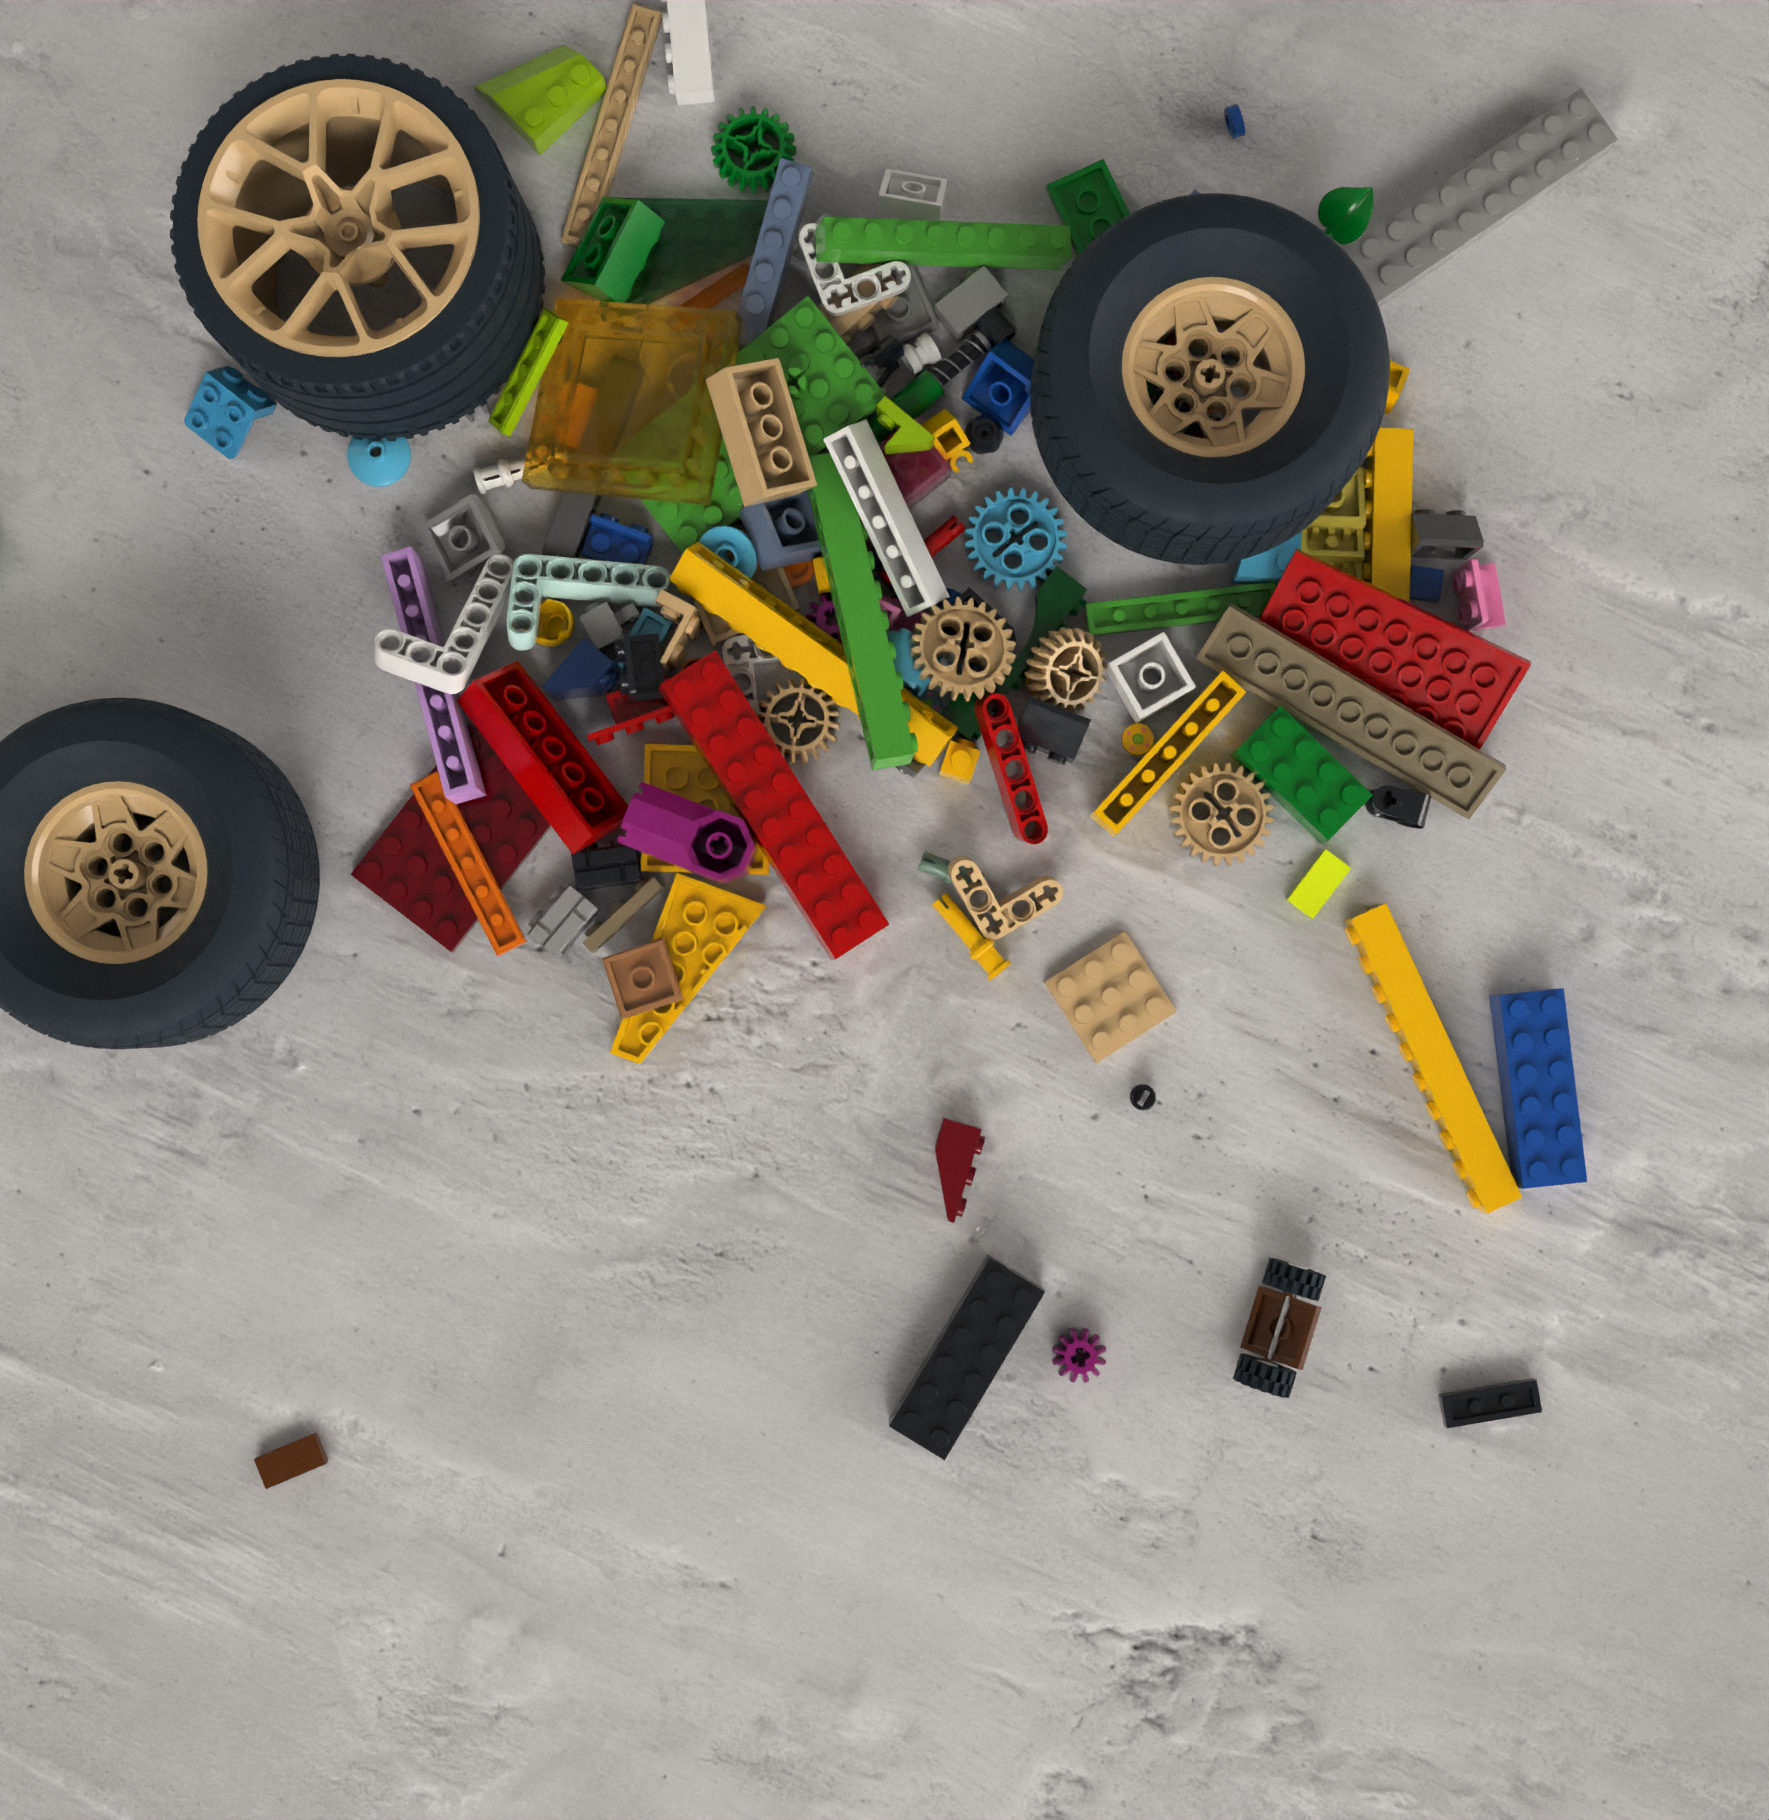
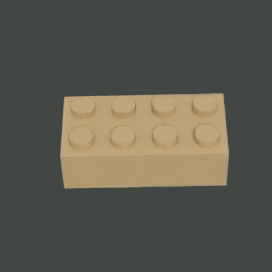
(761, 431)

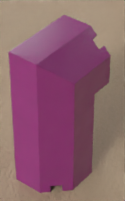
(688, 835)

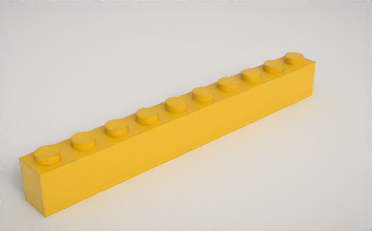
(793, 639)
(1432, 1059)

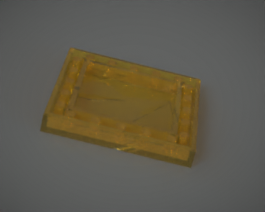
(631, 402)

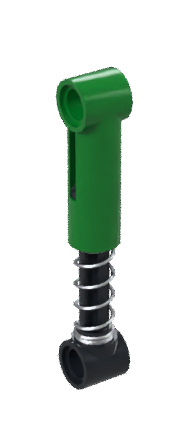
(928, 386)

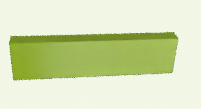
(527, 372)

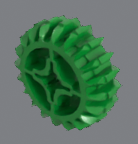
(730, 139)

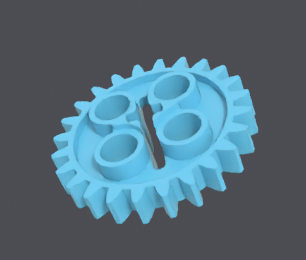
(997, 517)

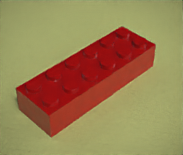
(544, 756)

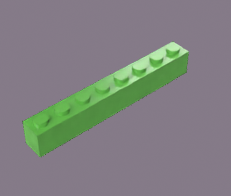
(942, 243)

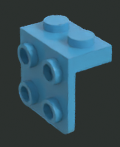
(226, 409)

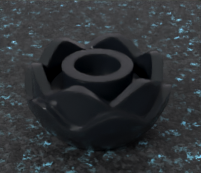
(984, 444)

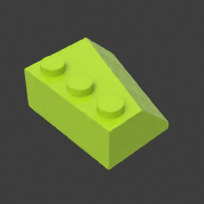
(545, 95)

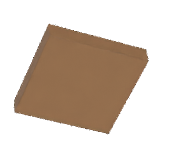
(642, 978)

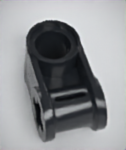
(1404, 806)

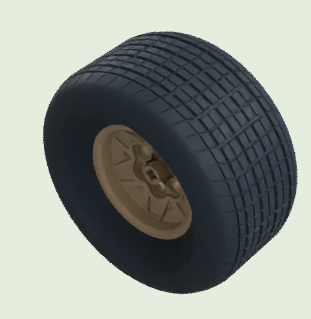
(1279, 297)
(239, 907)

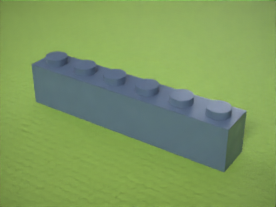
(774, 248)

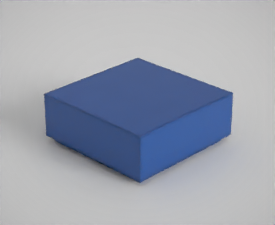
(1425, 583)

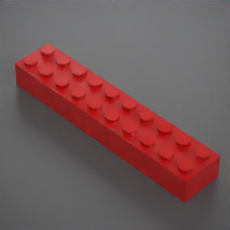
(773, 805)

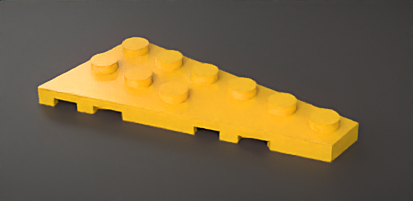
(700, 931)

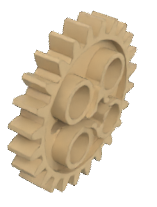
(934, 643)
(1199, 832)

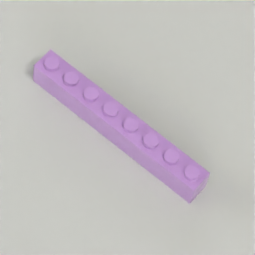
(441, 711)

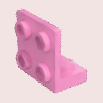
(1478, 596)

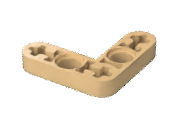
(1002, 909)

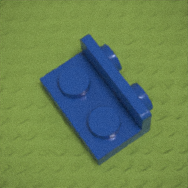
(615, 542)

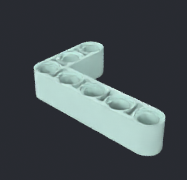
(575, 587)

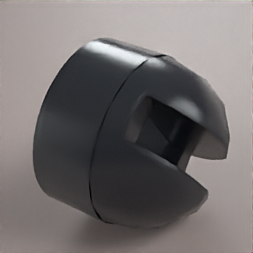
(1137, 1093)

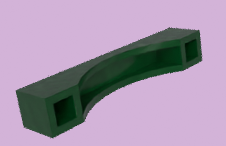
(1053, 604)

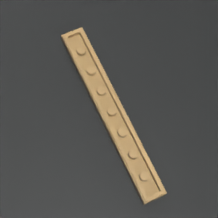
(613, 120)

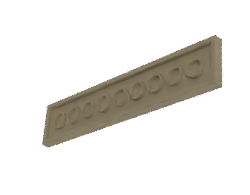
(1350, 711)

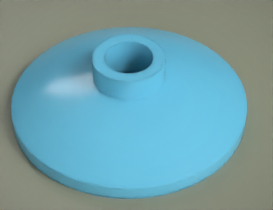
(383, 469)
(730, 538)

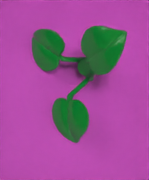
(1346, 212)

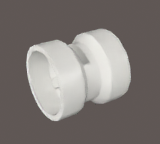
(921, 353)

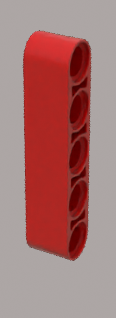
(999, 758)

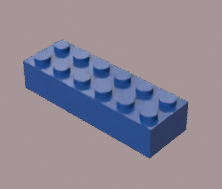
(1538, 1088)

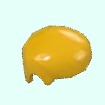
(555, 623)

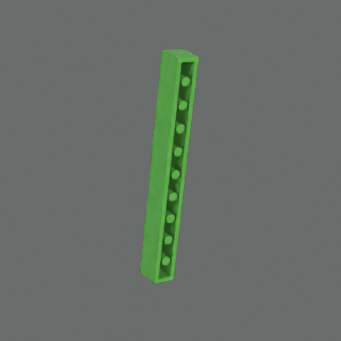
(861, 619)

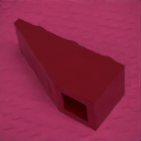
(954, 1156)

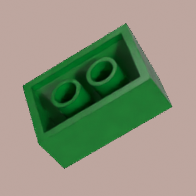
(613, 249)

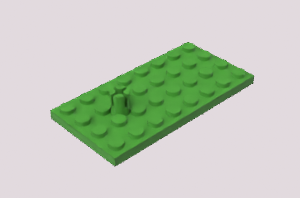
(827, 395)

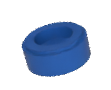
(1234, 121)

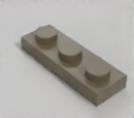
(622, 913)

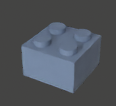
(782, 531)

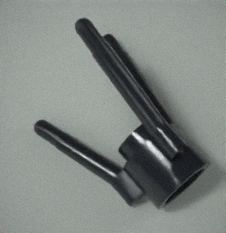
(883, 354)

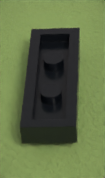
(1490, 1403)

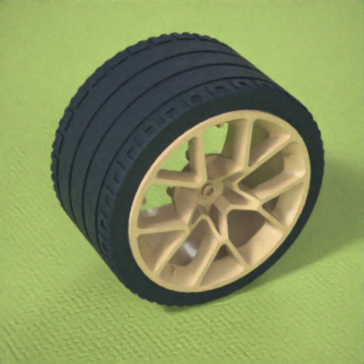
(291, 150)

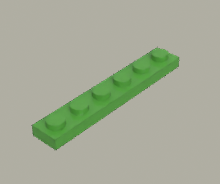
(1174, 609)

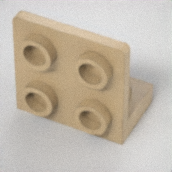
(687, 619)

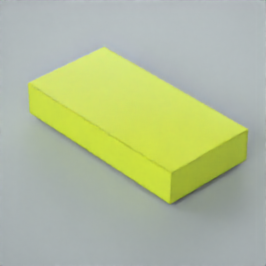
(1318, 884)

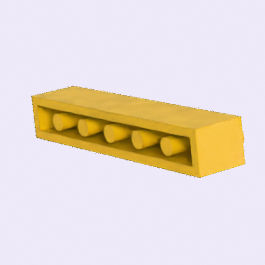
(1389, 511)
(1168, 754)

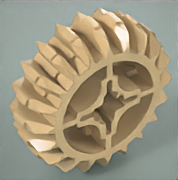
(1065, 651)
(812, 722)

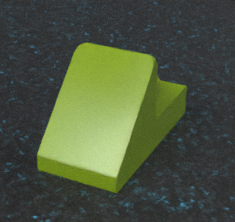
(909, 434)

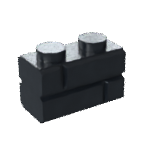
(606, 866)

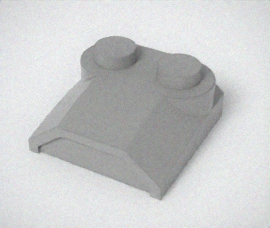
(464, 537)

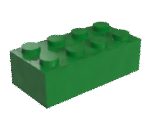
(1301, 775)

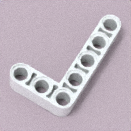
(491, 584)

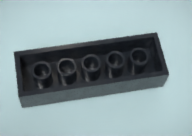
(966, 1357)

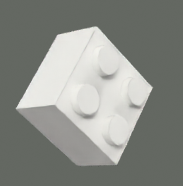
(1150, 677)

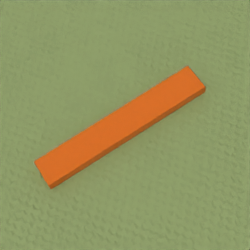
(469, 865)

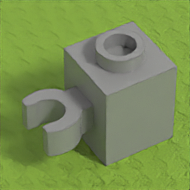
(604, 625)

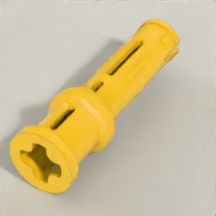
(980, 948)

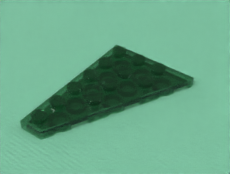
(696, 242)

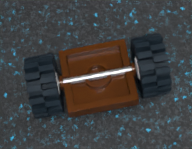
(1280, 1328)

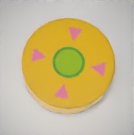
(1137, 739)

